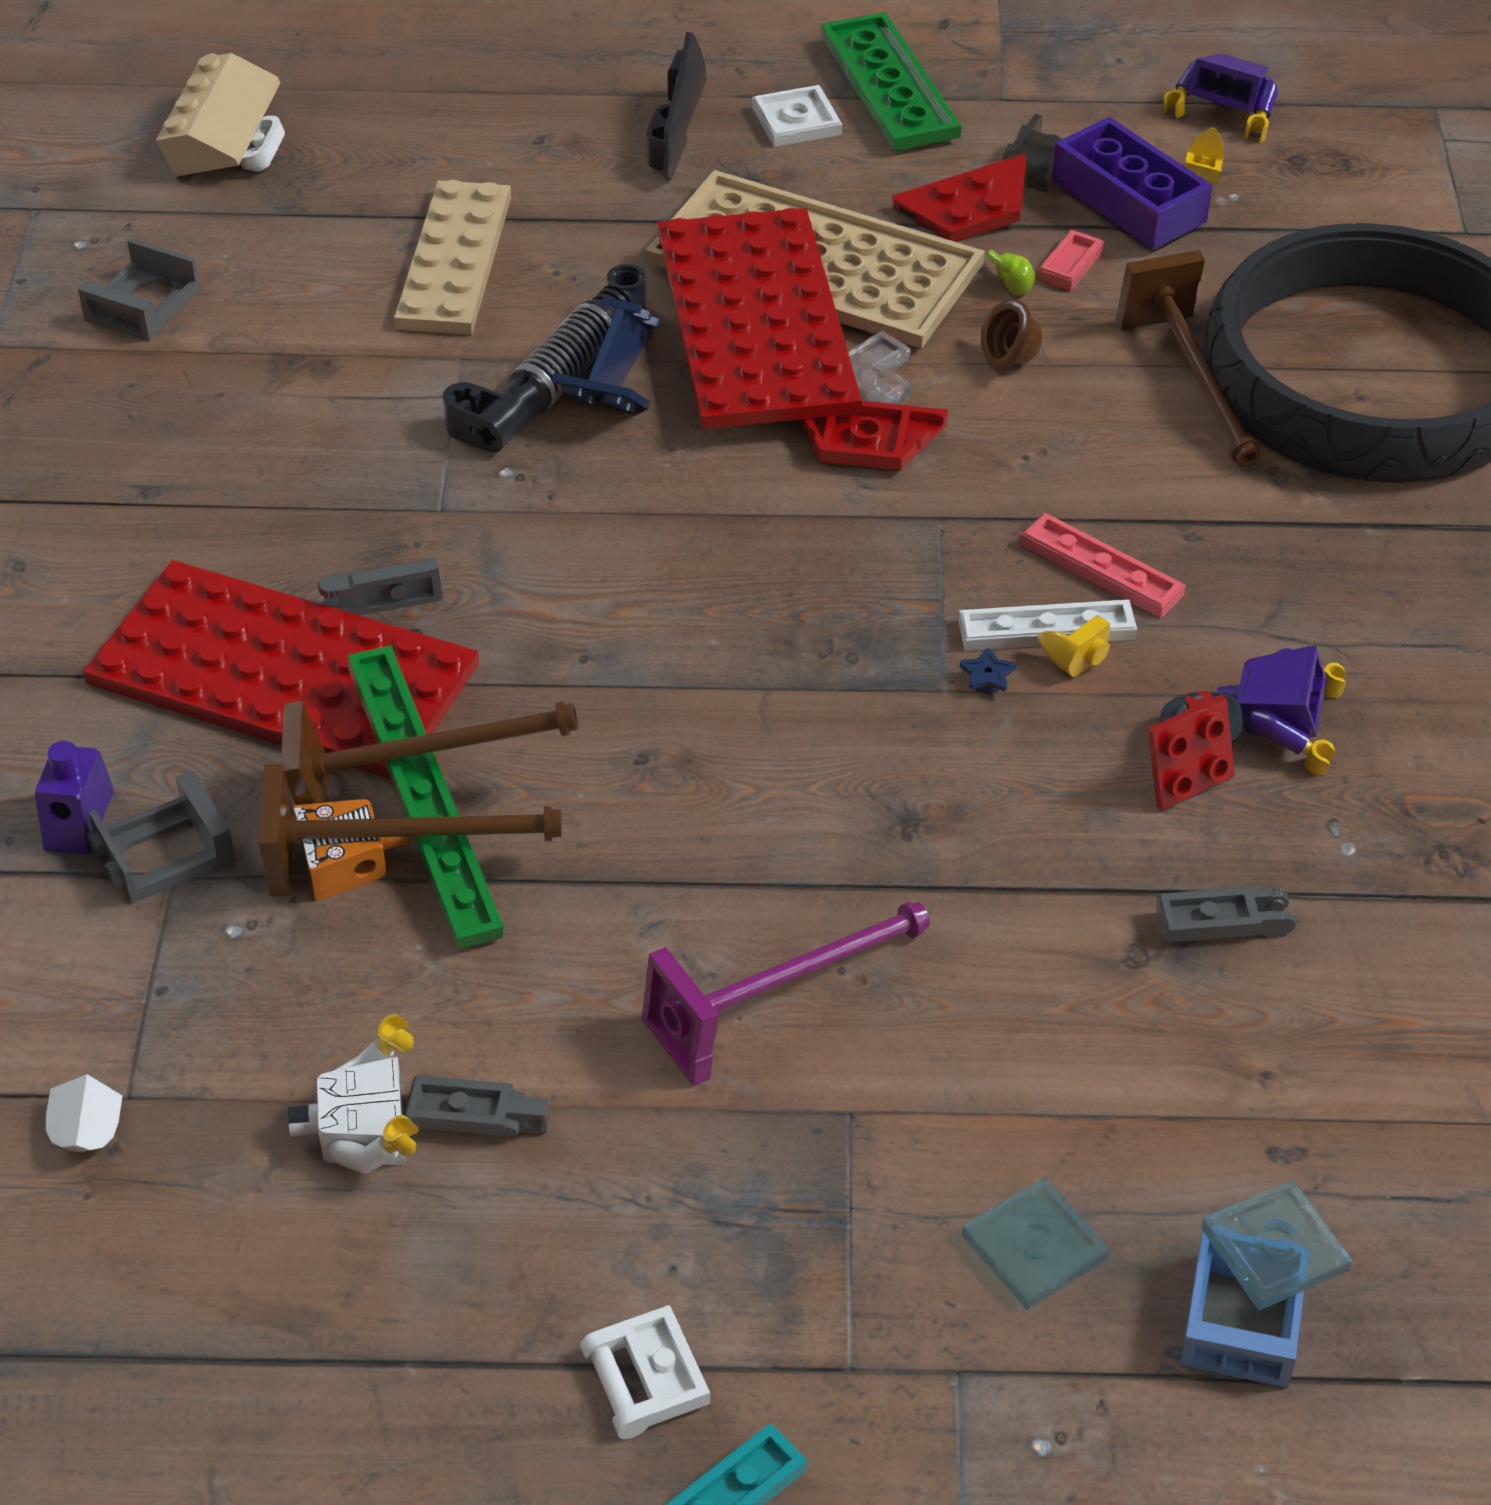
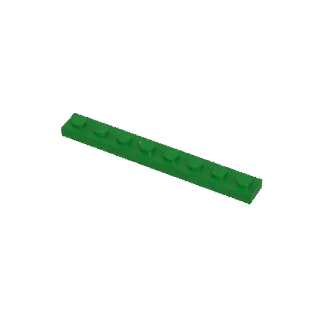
(424, 793)

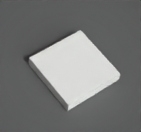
(796, 115)

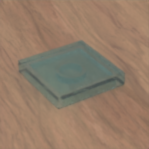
(1035, 1243)
(1276, 1244)

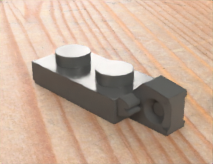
(474, 1107)

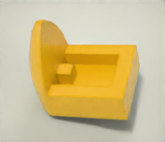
(1206, 156)
(1080, 649)

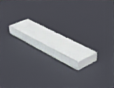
(1021, 625)

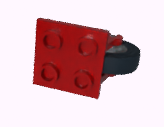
(1193, 745)

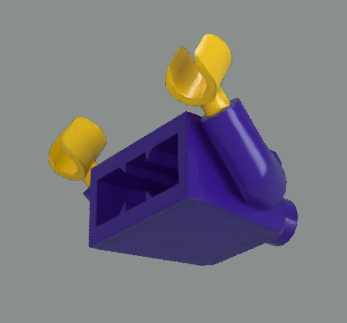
(1230, 83)
(1284, 700)

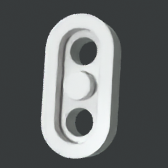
(263, 144)

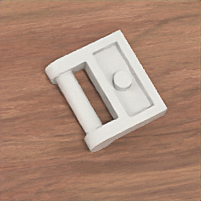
(662, 1364)

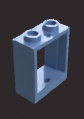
(1236, 1350)

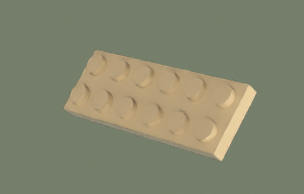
(453, 258)

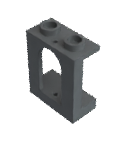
(121, 311)
(191, 807)

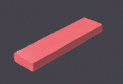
(1103, 565)

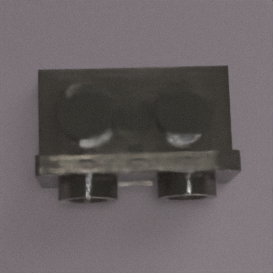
(1038, 152)

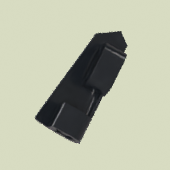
(668, 127)

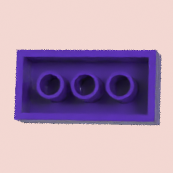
(1131, 182)

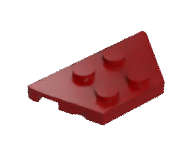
(968, 201)
(876, 438)

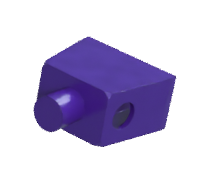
(74, 783)

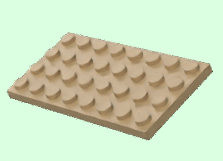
(875, 269)

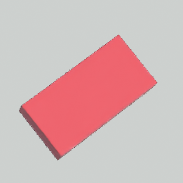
(1070, 260)

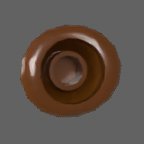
(1010, 335)

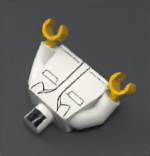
(362, 1106)

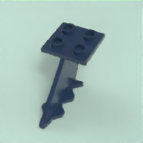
(619, 351)

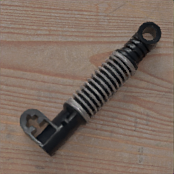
(530, 386)

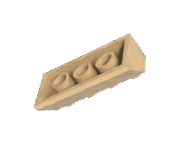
(216, 114)

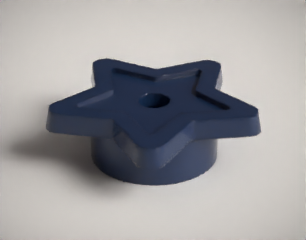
(987, 662)

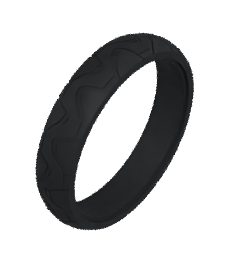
(1321, 434)

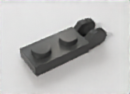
(383, 588)
(1224, 914)

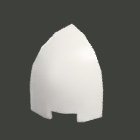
(82, 1114)

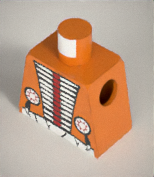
(343, 862)

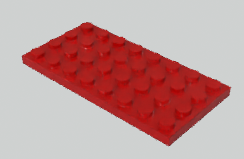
(757, 319)
(247, 650)

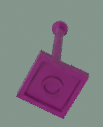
(688, 1020)

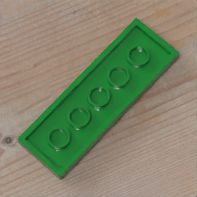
(890, 81)

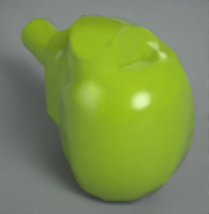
(1014, 271)

